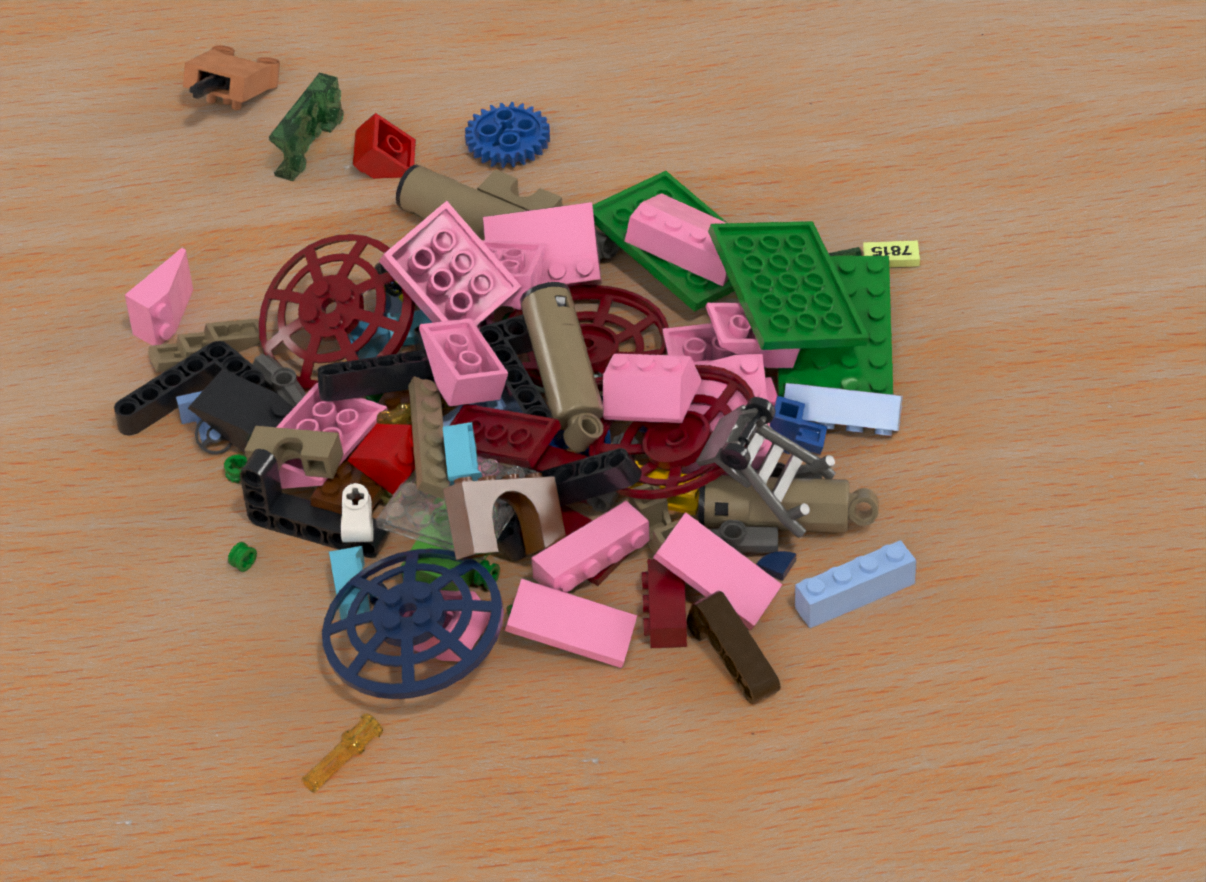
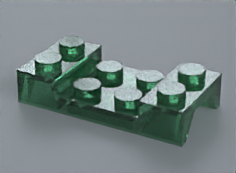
(313, 112)

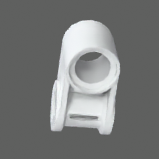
(356, 519)

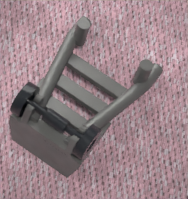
(750, 427)

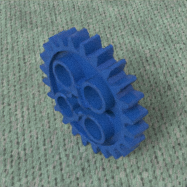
(507, 134)

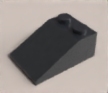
(237, 406)

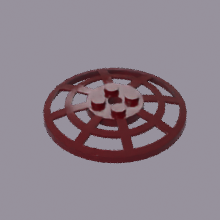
(348, 310)
(601, 340)
(661, 438)

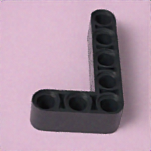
(507, 341)
(374, 374)
(189, 376)
(576, 483)
(291, 514)

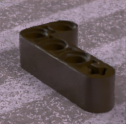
(719, 623)

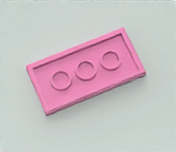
(714, 565)
(571, 623)

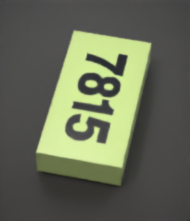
(899, 252)

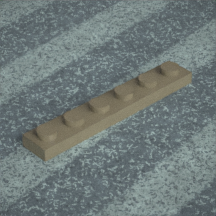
(428, 437)

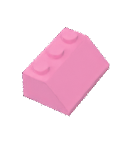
(649, 387)

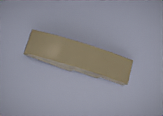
(238, 334)

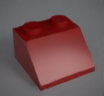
(382, 149)
(386, 455)

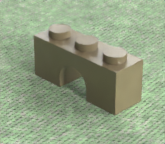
(506, 189)
(318, 450)
(657, 513)

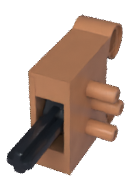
(229, 77)

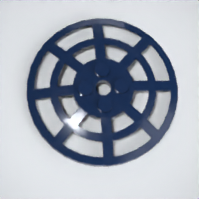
(413, 630)

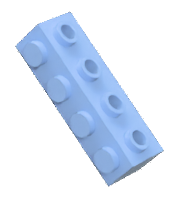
(848, 407)
(855, 584)

